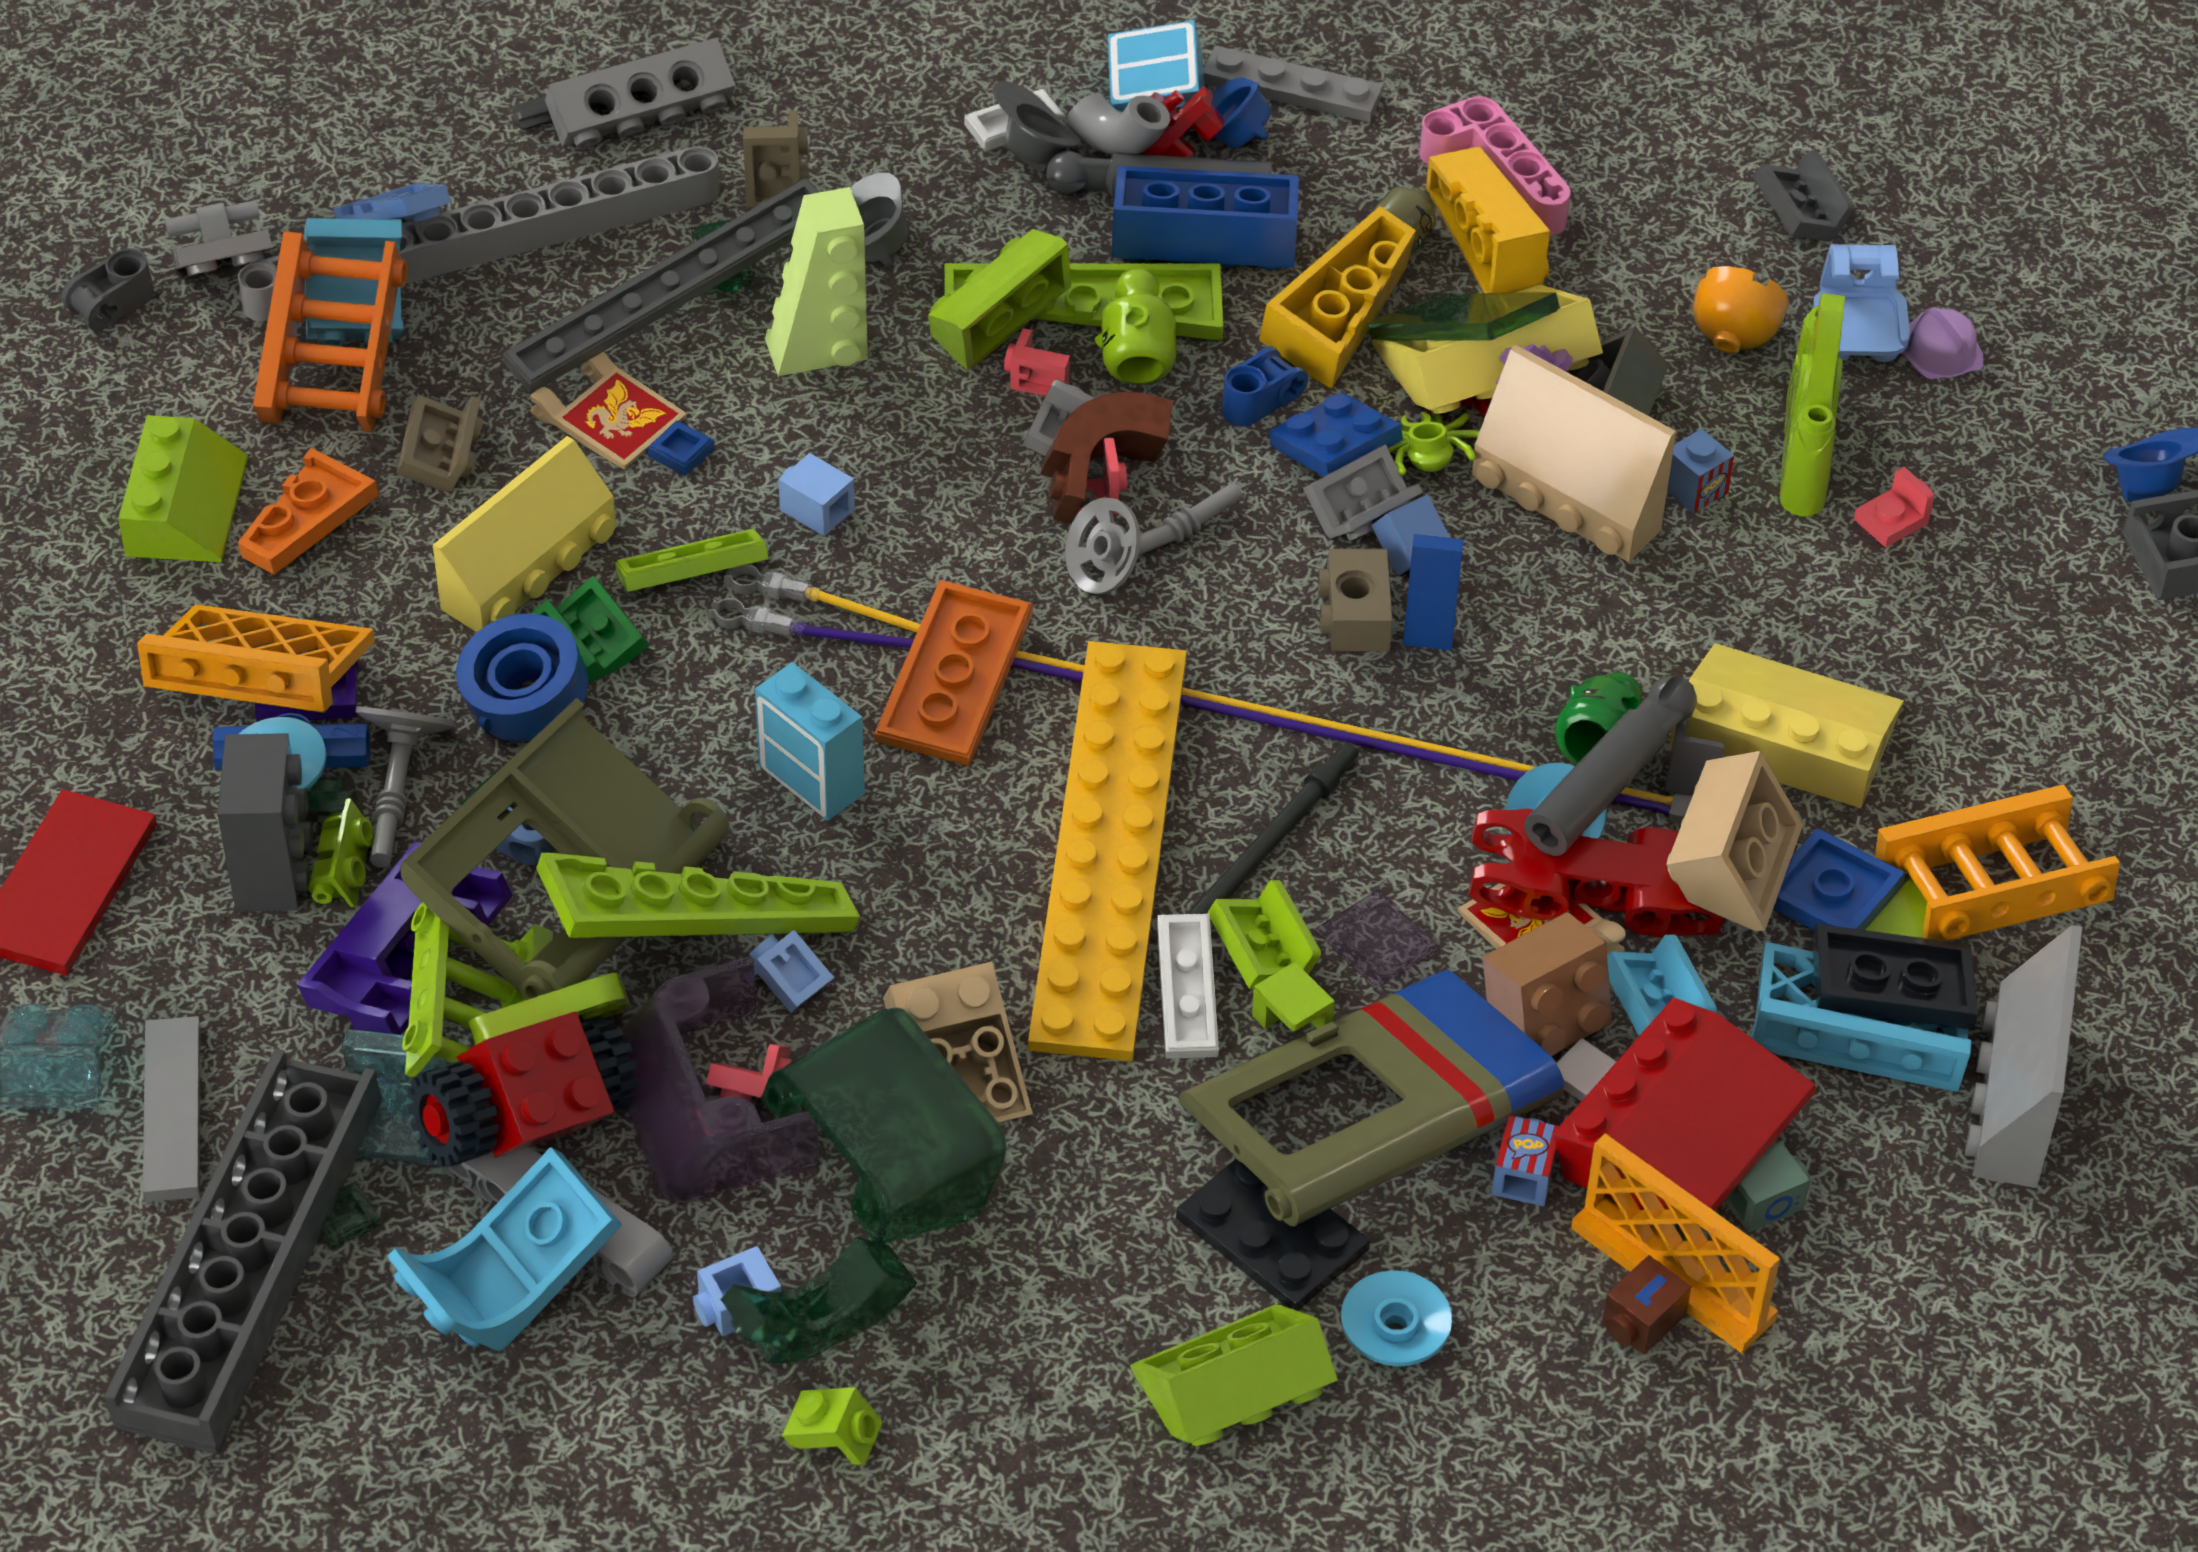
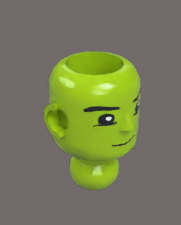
(1138, 331)

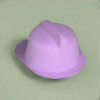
(1943, 344)

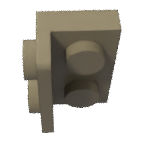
(773, 159)

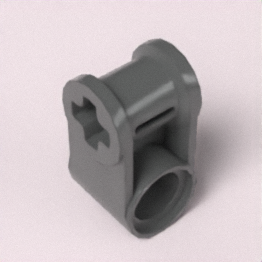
(113, 290)

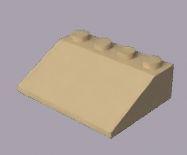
(1575, 455)

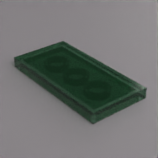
(1464, 316)

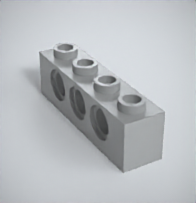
(699, 64)

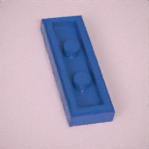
(1432, 591)

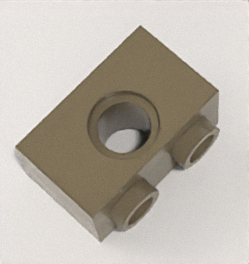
(1358, 600)

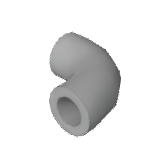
(1118, 131)

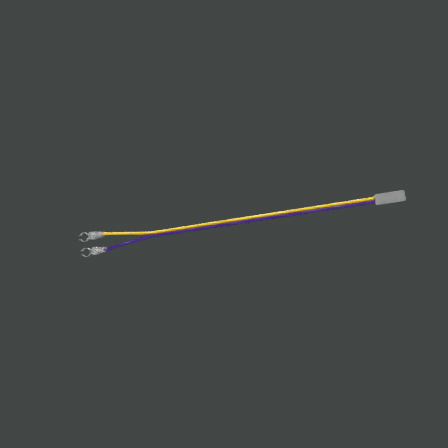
(780, 586)

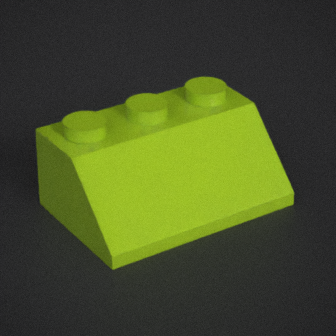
(1001, 297)
(181, 492)
(1237, 1373)

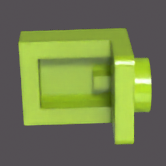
(834, 1420)

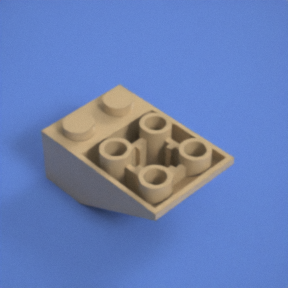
(970, 1028)

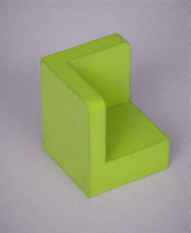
(1292, 998)

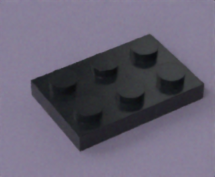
(1894, 976)
(1281, 1258)

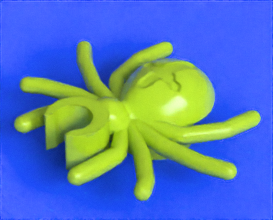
(1430, 442)

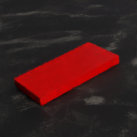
(68, 879)

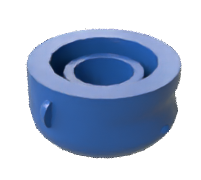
(515, 652)

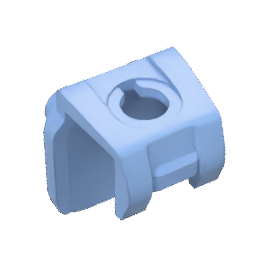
(1874, 311)

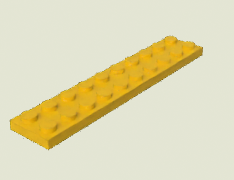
(1108, 853)

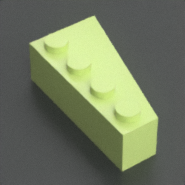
(823, 295)

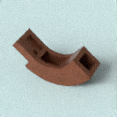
(1139, 431)

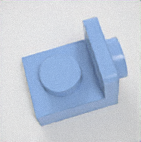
(790, 969)

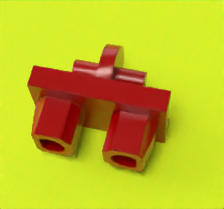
(1195, 113)

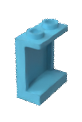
(349, 240)

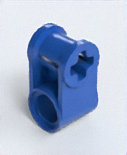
(1260, 387)

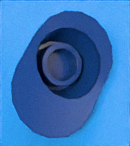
(1243, 112)
(2153, 464)

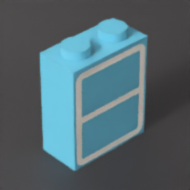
(1155, 61)
(810, 741)

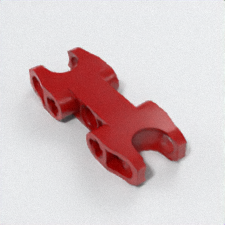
(1591, 872)

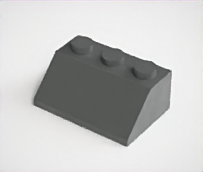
(1627, 370)

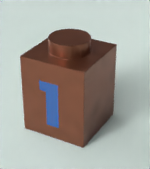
(1645, 1305)

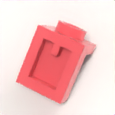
(1033, 368)
(1897, 510)

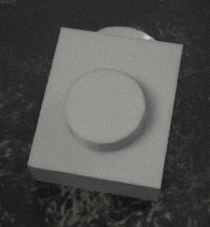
(1054, 410)

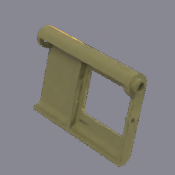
(584, 804)

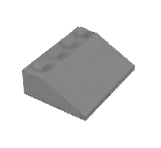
(2024, 1064)

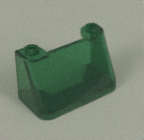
(899, 1121)

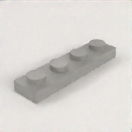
(1296, 83)

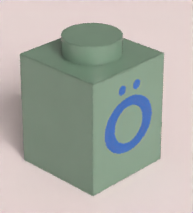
(1771, 1189)

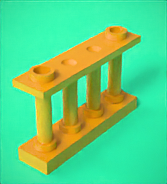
(1990, 828)

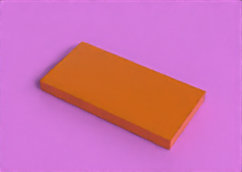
(954, 672)

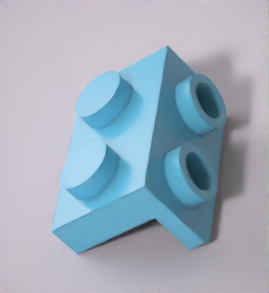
(1652, 979)

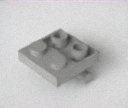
(216, 236)

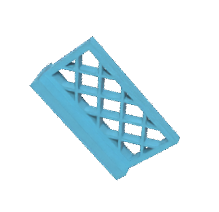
(1850, 1040)

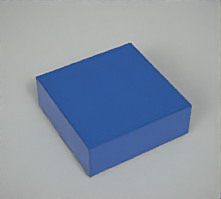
(681, 448)

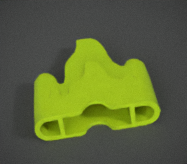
(1812, 409)

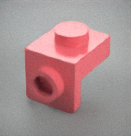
(744, 1082)

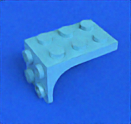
(513, 1258)

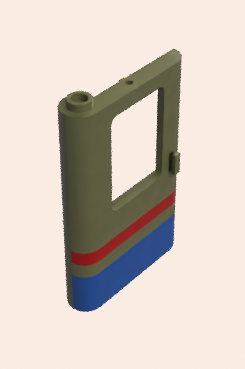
(1431, 1044)

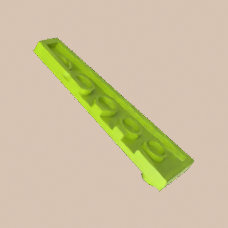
(1189, 290)
(645, 902)

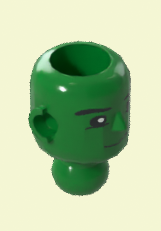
(1593, 711)

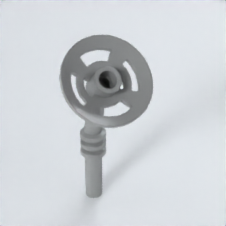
(1115, 549)
(391, 802)

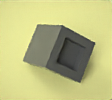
(1688, 760)

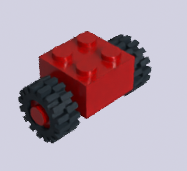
(523, 1089)

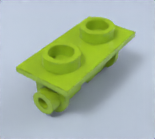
(346, 840)

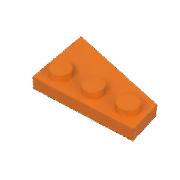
(307, 511)

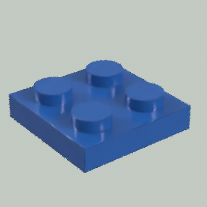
(1334, 434)
(1836, 884)

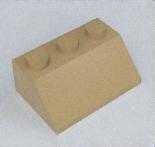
(1735, 840)

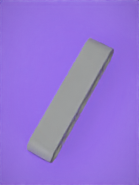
(628, 1257)

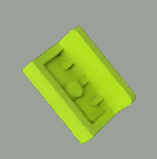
(1264, 933)

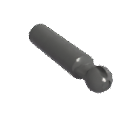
(1071, 172)
(1609, 766)

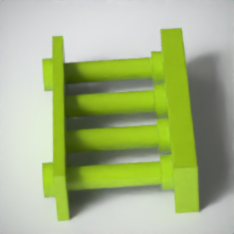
(429, 975)

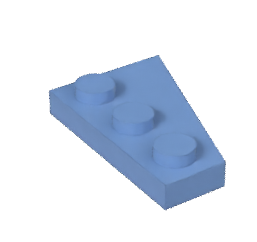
(410, 202)

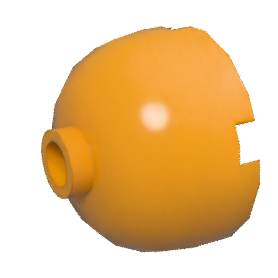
(1737, 310)

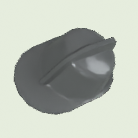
(1032, 127)
(883, 216)

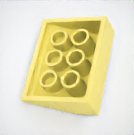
(1449, 371)
(1806, 725)

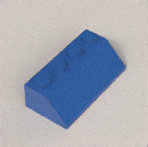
(1205, 217)

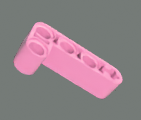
(1485, 124)

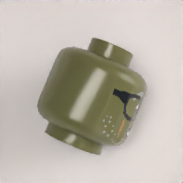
(1414, 209)

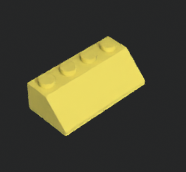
(523, 537)

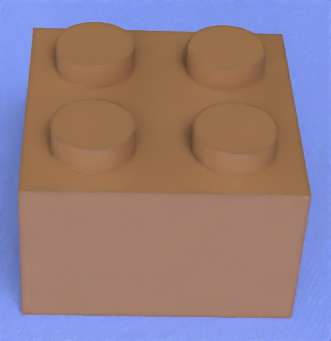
(1552, 983)

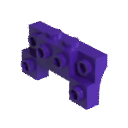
(373, 955)

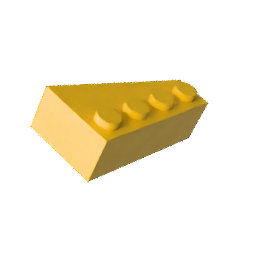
(1489, 221)
(1328, 306)

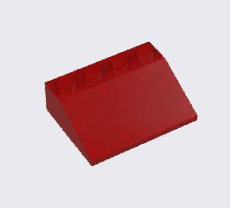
(1689, 1103)

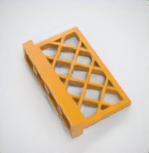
(262, 674)
(1727, 1303)

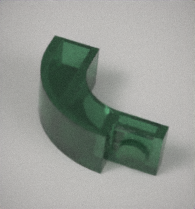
(826, 1311)

